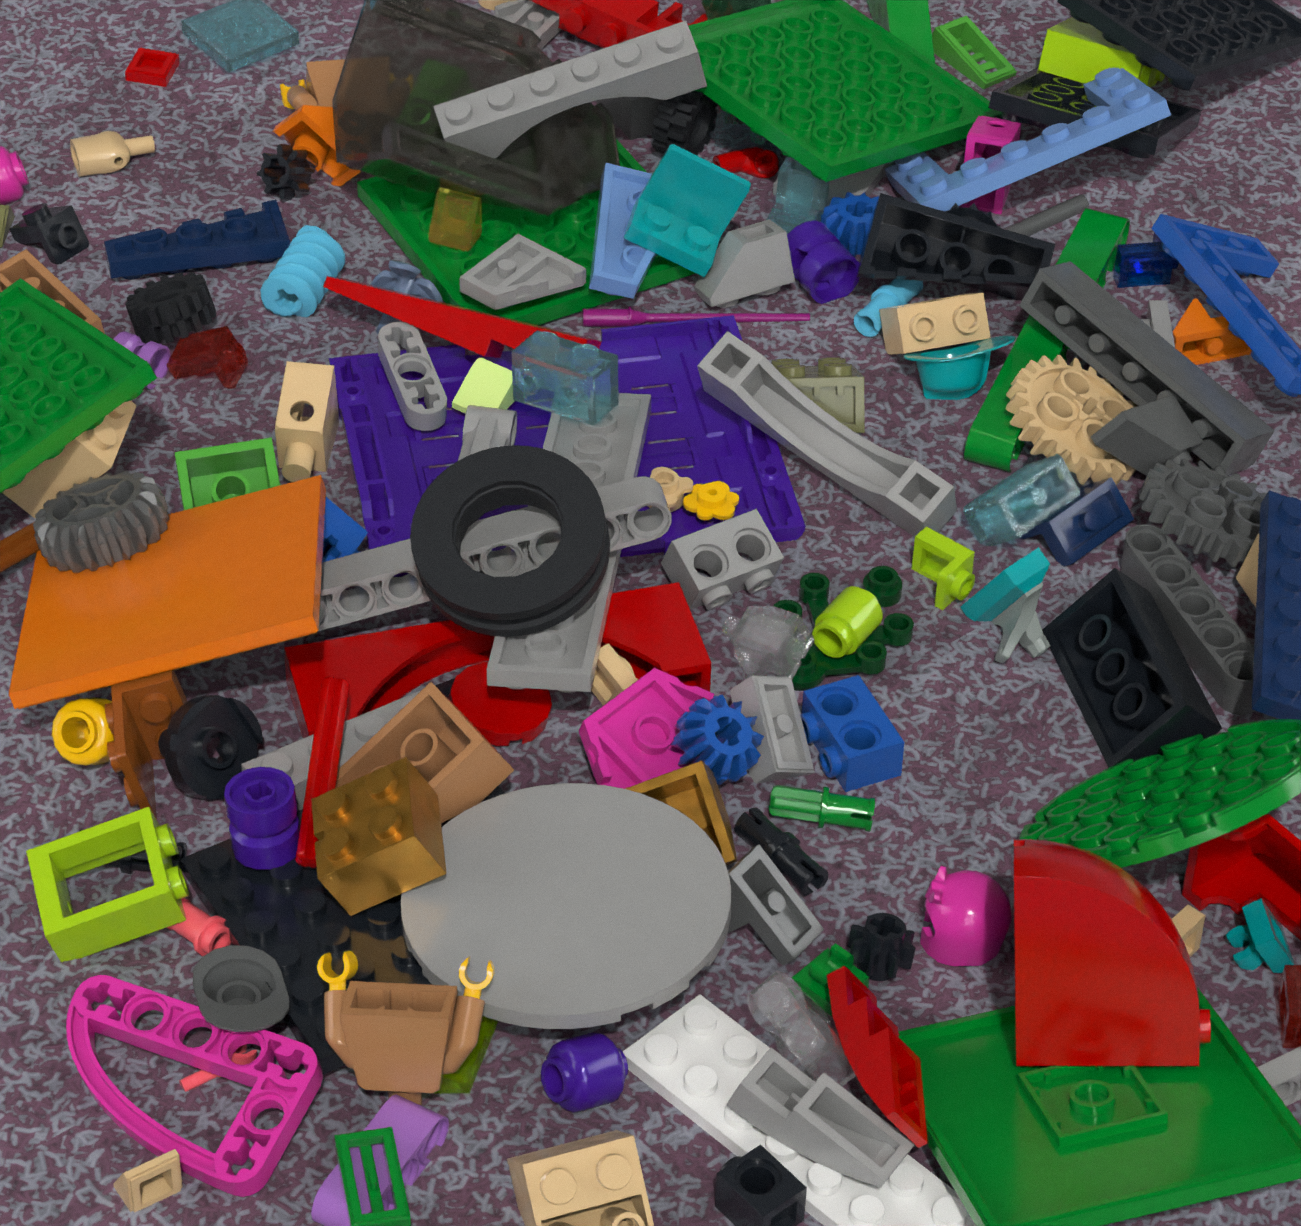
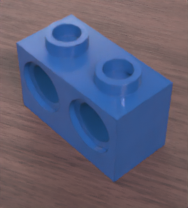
(851, 734)

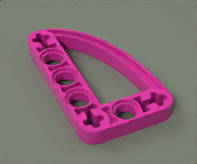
(267, 1079)

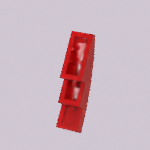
(877, 1055)

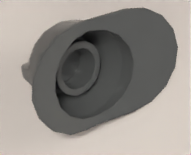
(234, 989)

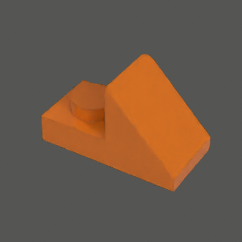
(1206, 338)

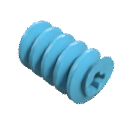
(300, 274)

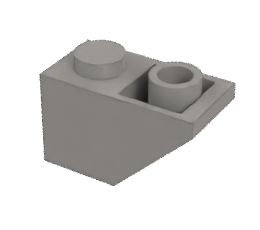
(746, 264)

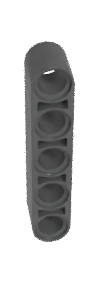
(1198, 621)

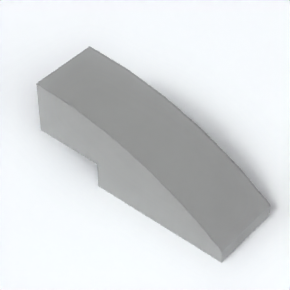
(819, 1120)

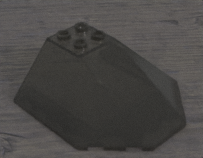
(438, 50)

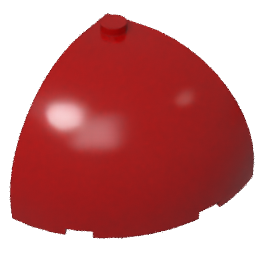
(1098, 966)

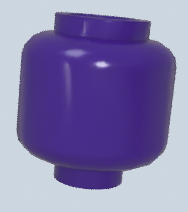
(584, 1072)

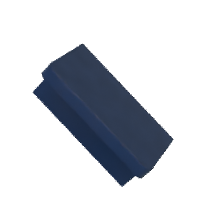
(1084, 522)

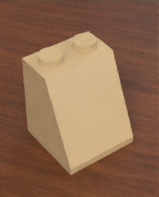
(82, 458)

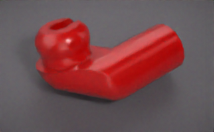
(750, 161)

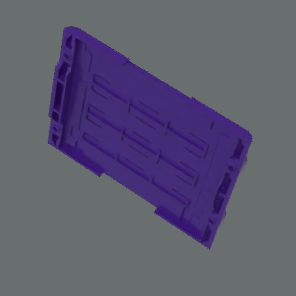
(394, 462)

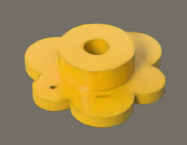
(711, 501)

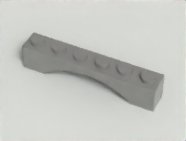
(650, 66)
(884, 480)

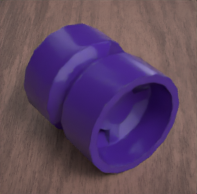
(822, 262)
(262, 817)

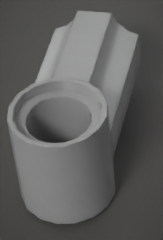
(487, 429)

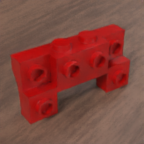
(613, 20)

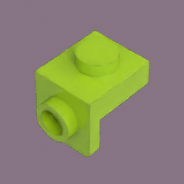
(944, 563)

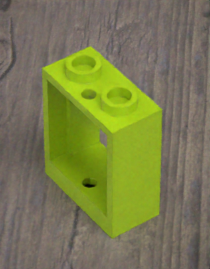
(123, 918)

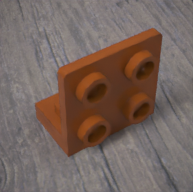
(137, 719)

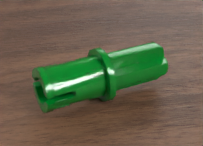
(822, 807)

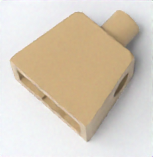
(302, 441)

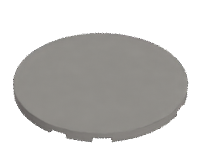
(576, 899)

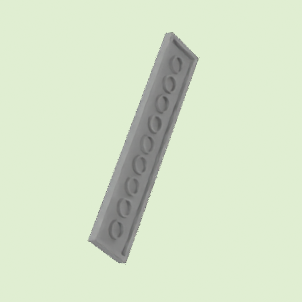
(568, 653)

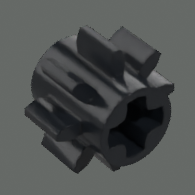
(297, 173)
(882, 946)

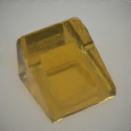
(455, 220)

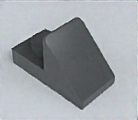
(771, 906)

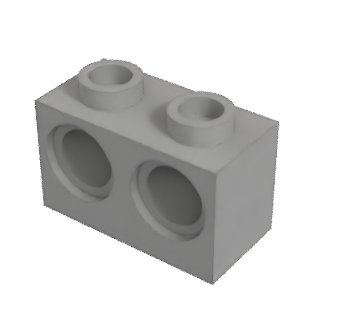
(716, 552)

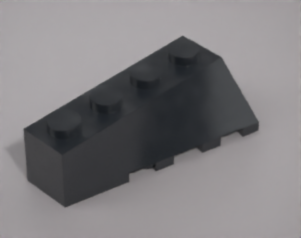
(938, 246)

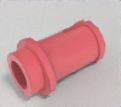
(202, 929)

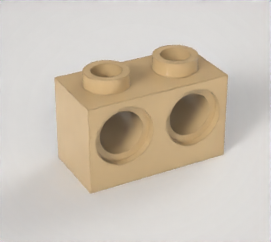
(934, 323)

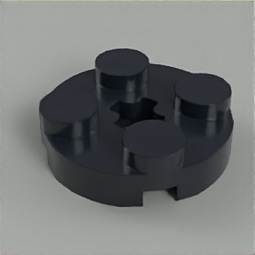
(187, 738)

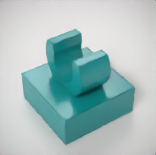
(1264, 939)

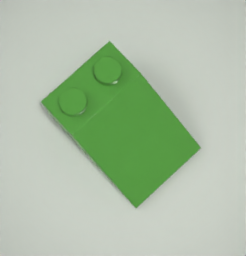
(225, 471)

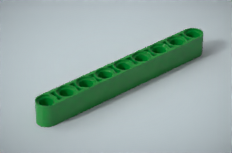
(1093, 251)

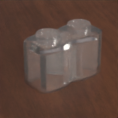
(799, 1028)

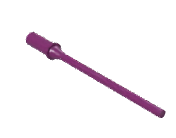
(632, 317)

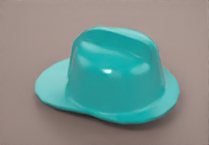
(957, 370)

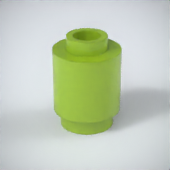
(847, 622)

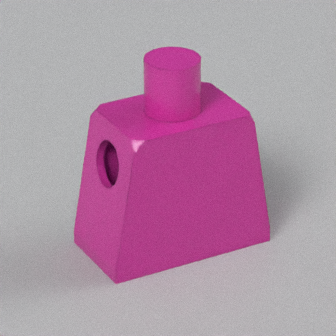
(986, 140)

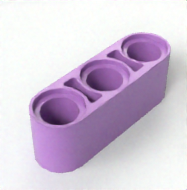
(415, 1136)

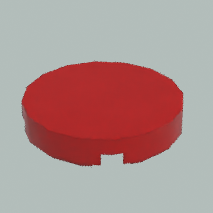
(499, 711)

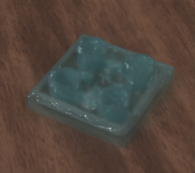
(240, 33)

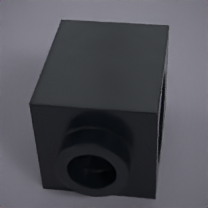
(759, 1191)

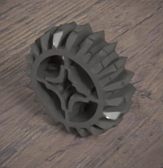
(101, 521)

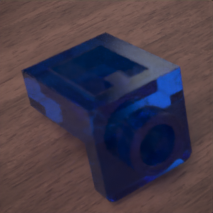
(1143, 264)

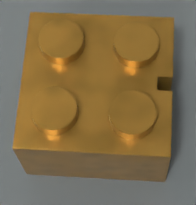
(378, 836)

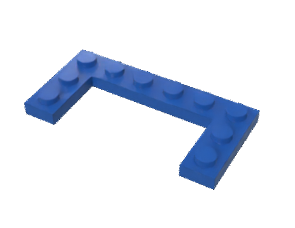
(1212, 262)

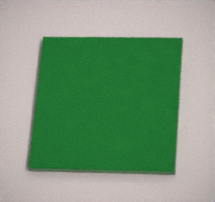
(1095, 1137)

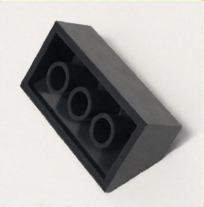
(1128, 671)

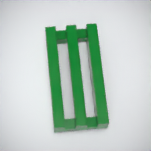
(378, 1217)

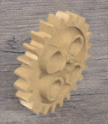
(1062, 410)

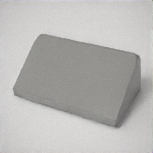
(778, 719)

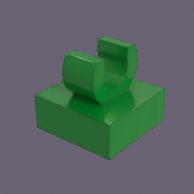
(814, 975)

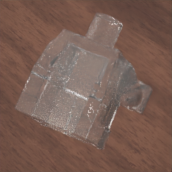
(768, 641)

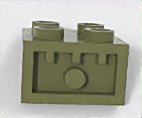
(831, 386)

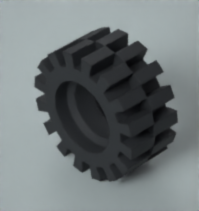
(684, 122)
(170, 307)

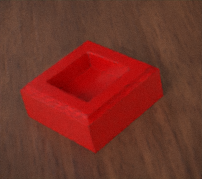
(152, 67)

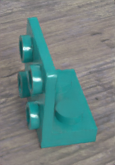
(685, 209)

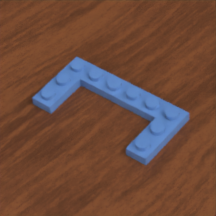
(1121, 108)

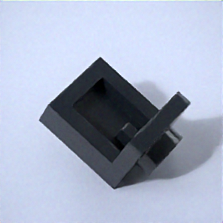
(53, 227)

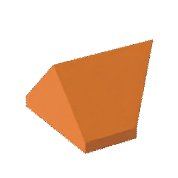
(313, 131)

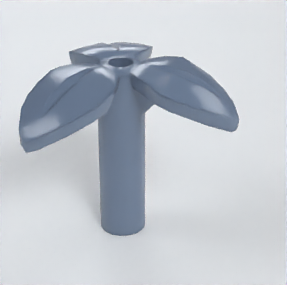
(403, 280)

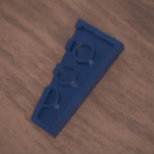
(197, 244)

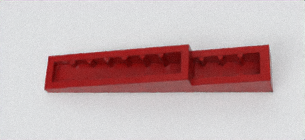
(466, 327)

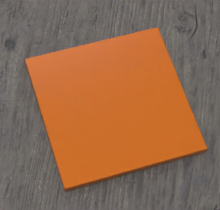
(206, 590)

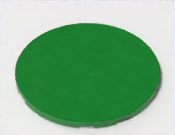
(1177, 798)

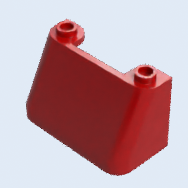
(1247, 866)

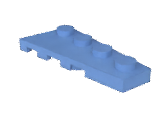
(616, 262)

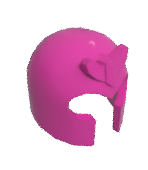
(968, 918)

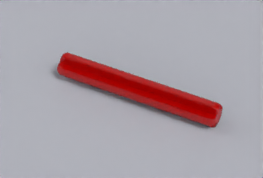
(323, 760)

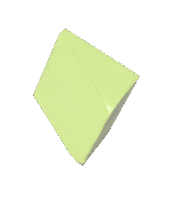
(485, 386)

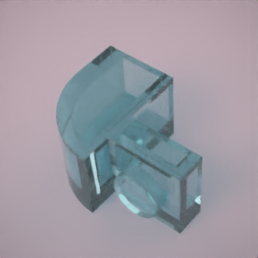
(798, 196)

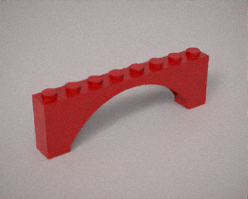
(642, 625)

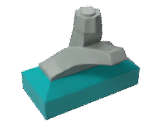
(1012, 603)

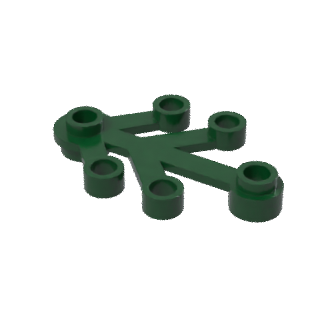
(814, 591)

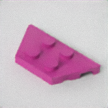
(635, 730)

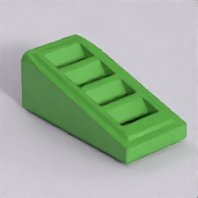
(947, 46)

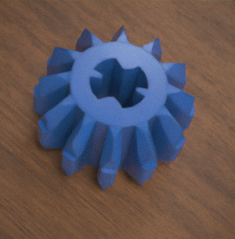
(850, 219)
(718, 738)

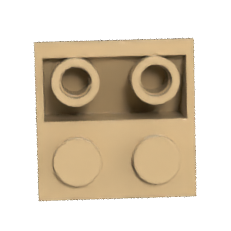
(582, 1183)

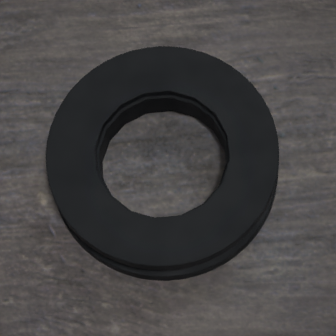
(520, 602)

